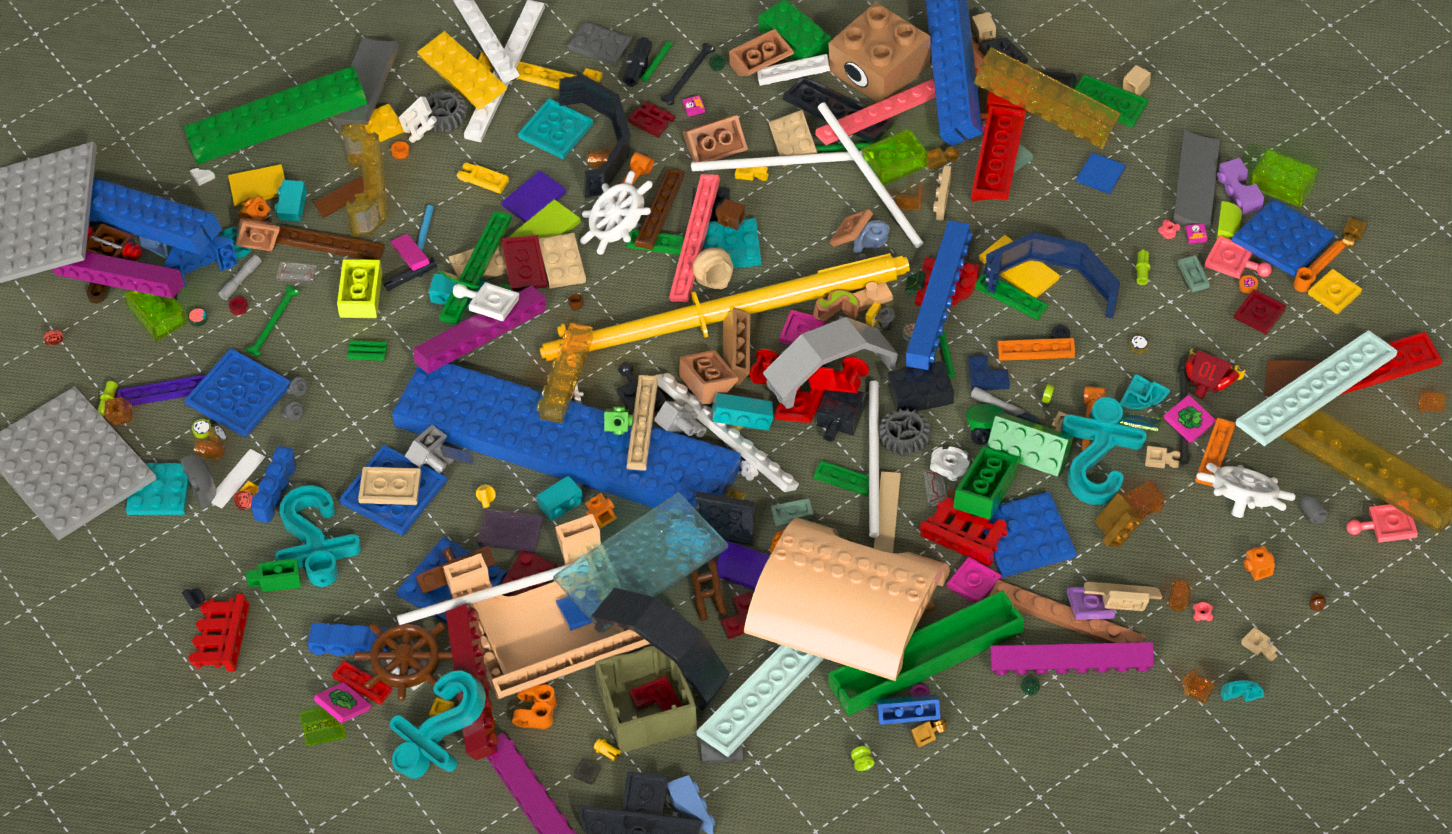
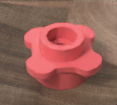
(1168, 229)
(1203, 607)

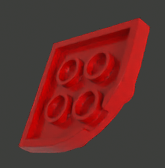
(964, 287)

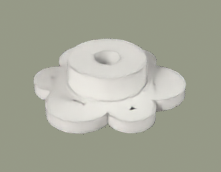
(749, 469)

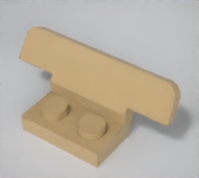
(1123, 596)

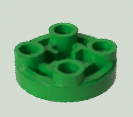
(982, 416)

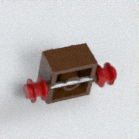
(112, 243)

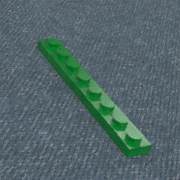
(477, 264)

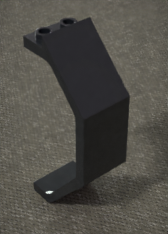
(605, 101)
(668, 634)

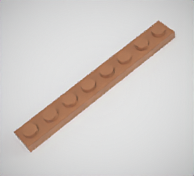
(1063, 616)

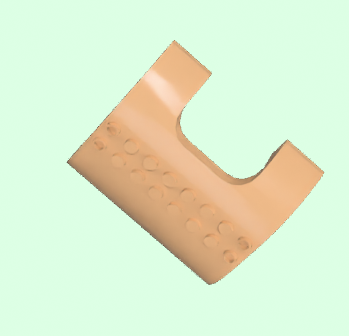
(842, 598)
(526, 633)

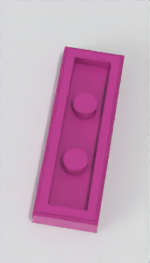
(410, 252)

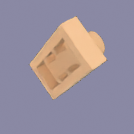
(873, 293)

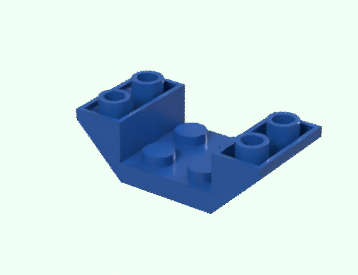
(219, 251)

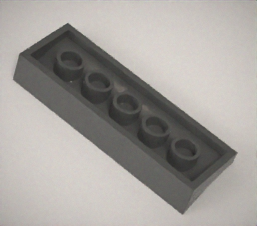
(372, 66)
(1196, 180)

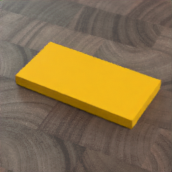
(1029, 277)

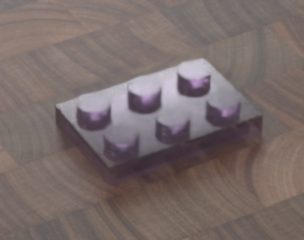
(510, 531)

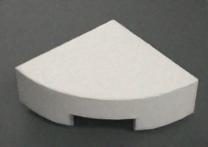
(202, 176)

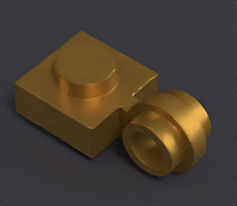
(937, 158)
(1353, 231)
(924, 732)

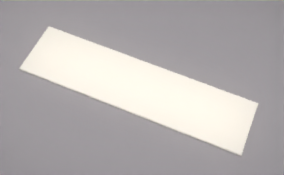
(237, 477)

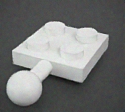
(489, 300)

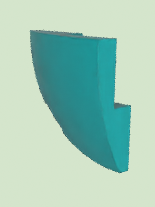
(1143, 394)
(1245, 688)

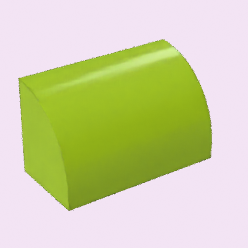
(1230, 220)

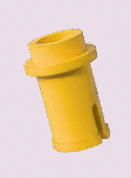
(606, 749)

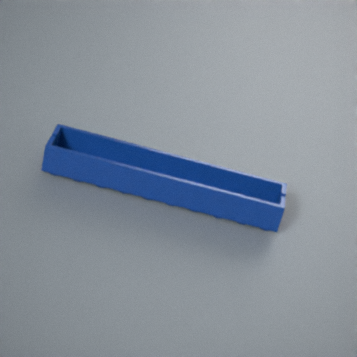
(953, 70)
(152, 217)

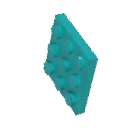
(555, 128)
(740, 243)
(164, 495)

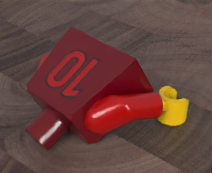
(1210, 373)

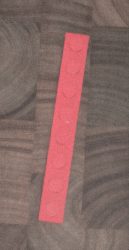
(880, 111)
(694, 237)

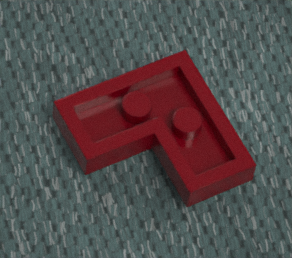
(734, 625)
(656, 691)

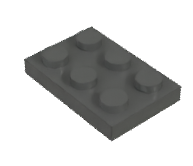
(600, 43)

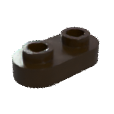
(97, 292)

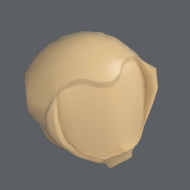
(713, 268)

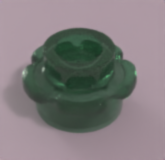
(717, 62)
(1030, 690)

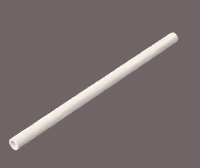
(771, 161)
(870, 175)
(873, 459)
(478, 596)

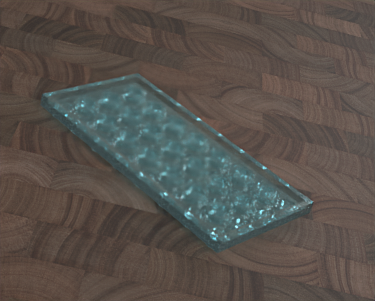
(643, 556)

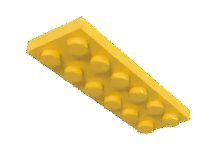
(462, 70)

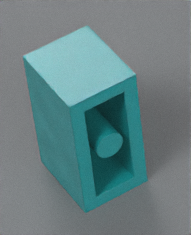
(291, 201)
(560, 498)

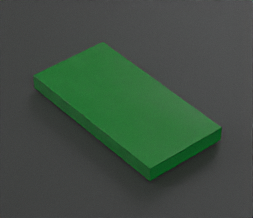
(1127, 103)

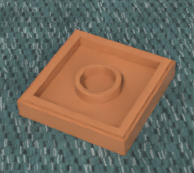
(851, 228)

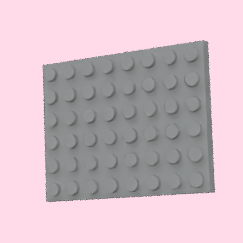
(45, 211)
(69, 463)

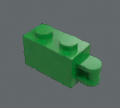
(275, 575)

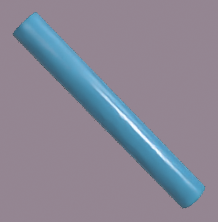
(425, 226)

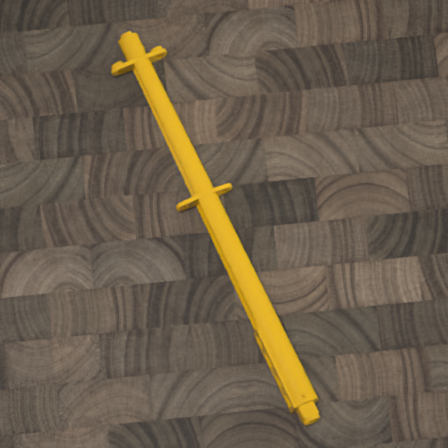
(842, 277)

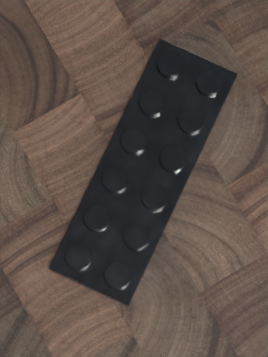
(810, 94)

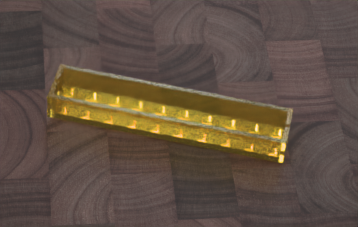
(1374, 468)

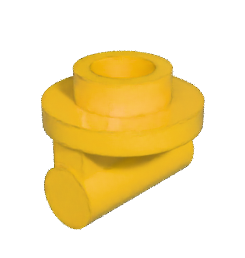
(485, 494)

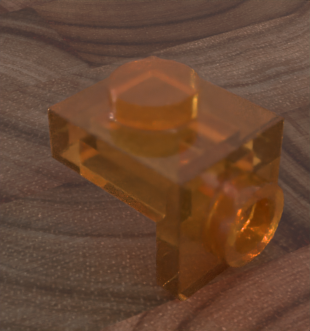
(1197, 687)

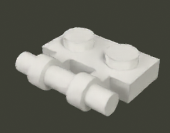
(417, 114)

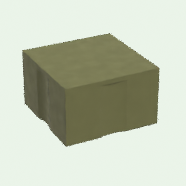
(648, 725)

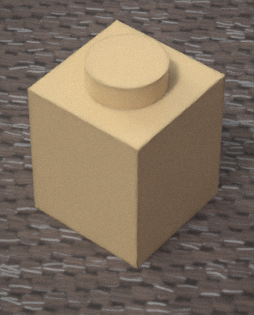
(983, 27)
(1137, 80)

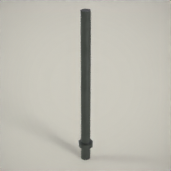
(1183, 393)

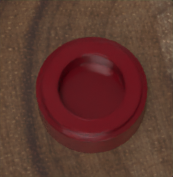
(238, 305)

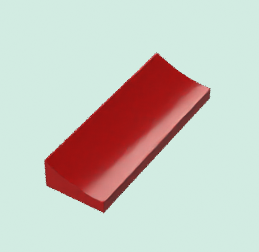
(998, 154)

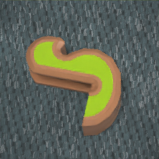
(837, 301)

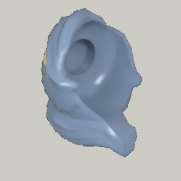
(872, 236)

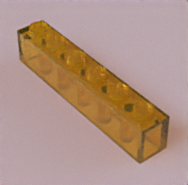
(565, 372)

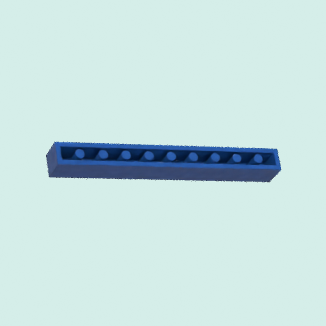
(938, 295)

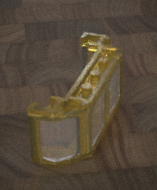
(371, 206)

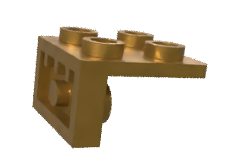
(1118, 521)

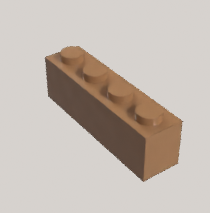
(737, 343)

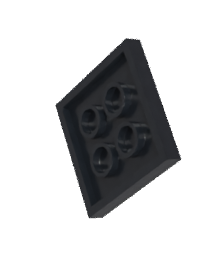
(728, 516)

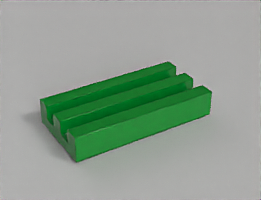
(369, 349)

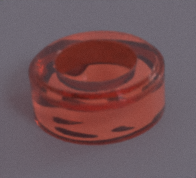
(53, 337)
(243, 499)

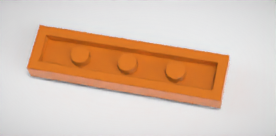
(1036, 349)
(1217, 446)

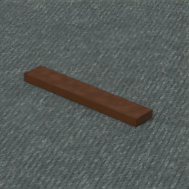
(659, 209)
(329, 243)

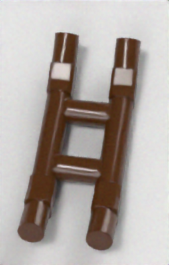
(715, 591)

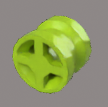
(862, 758)

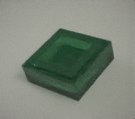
(915, 282)

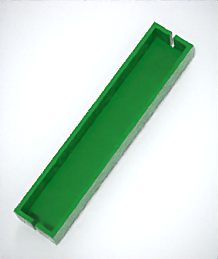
(275, 115)
(932, 651)

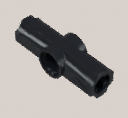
(637, 62)

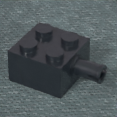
(840, 412)

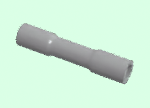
(247, 269)
(987, 398)

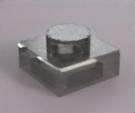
(587, 771)

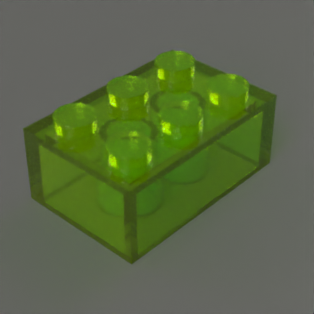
(895, 156)
(1284, 177)
(155, 313)

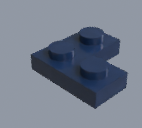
(983, 377)

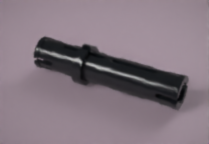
(408, 275)

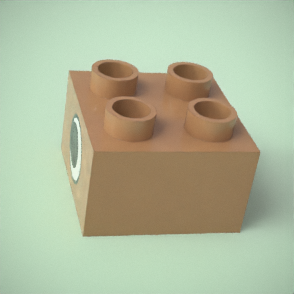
(879, 53)

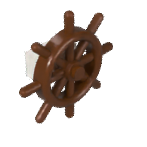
(405, 664)

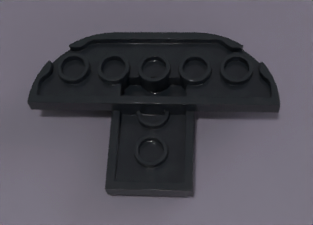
(640, 812)

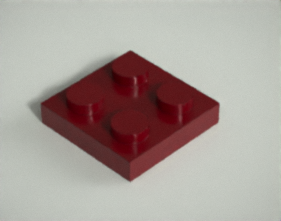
(1260, 311)

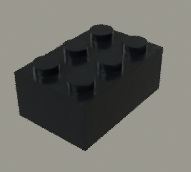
(921, 388)

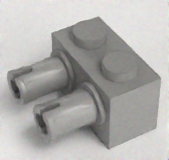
(679, 418)
(427, 449)

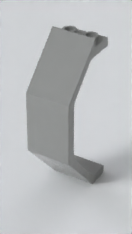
(820, 347)

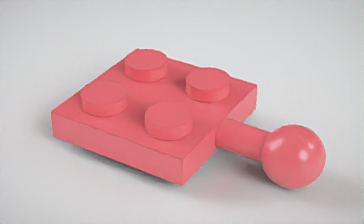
(1233, 259)
(1387, 522)

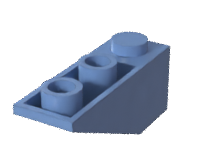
(686, 801)

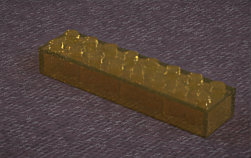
(1046, 98)

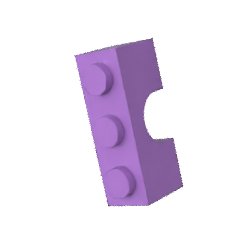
(1233, 175)

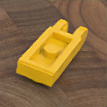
(483, 177)

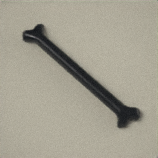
(706, 49)

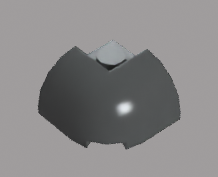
(200, 479)

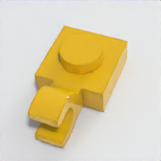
(751, 172)

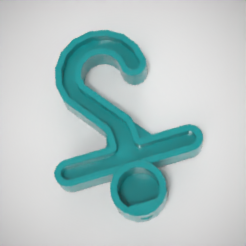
(1105, 433)
(319, 551)
(422, 743)

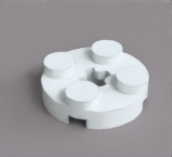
(941, 463)

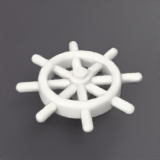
(616, 212)
(1245, 488)

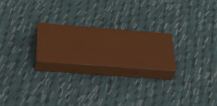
(339, 197)

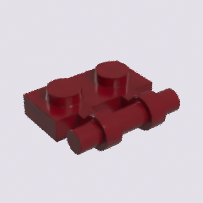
(648, 121)

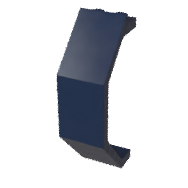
(1055, 252)

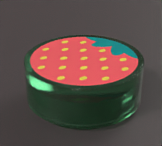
(197, 317)

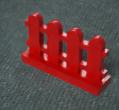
(955, 539)
(232, 633)

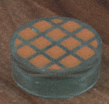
(908, 330)

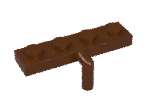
(436, 577)

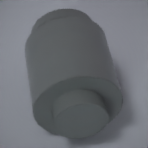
(1314, 509)

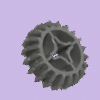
(448, 110)
(901, 426)

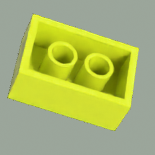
(359, 288)

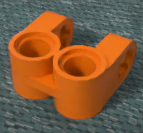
(533, 718)

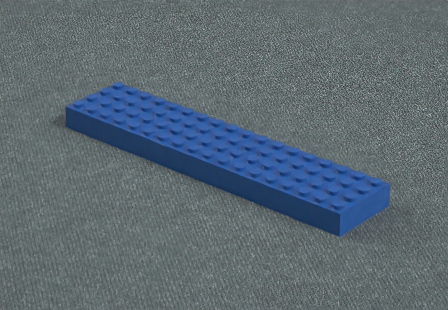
(504, 424)

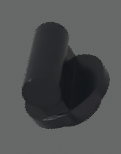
(980, 435)
(194, 597)

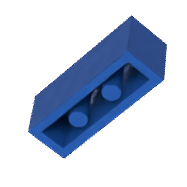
(908, 709)

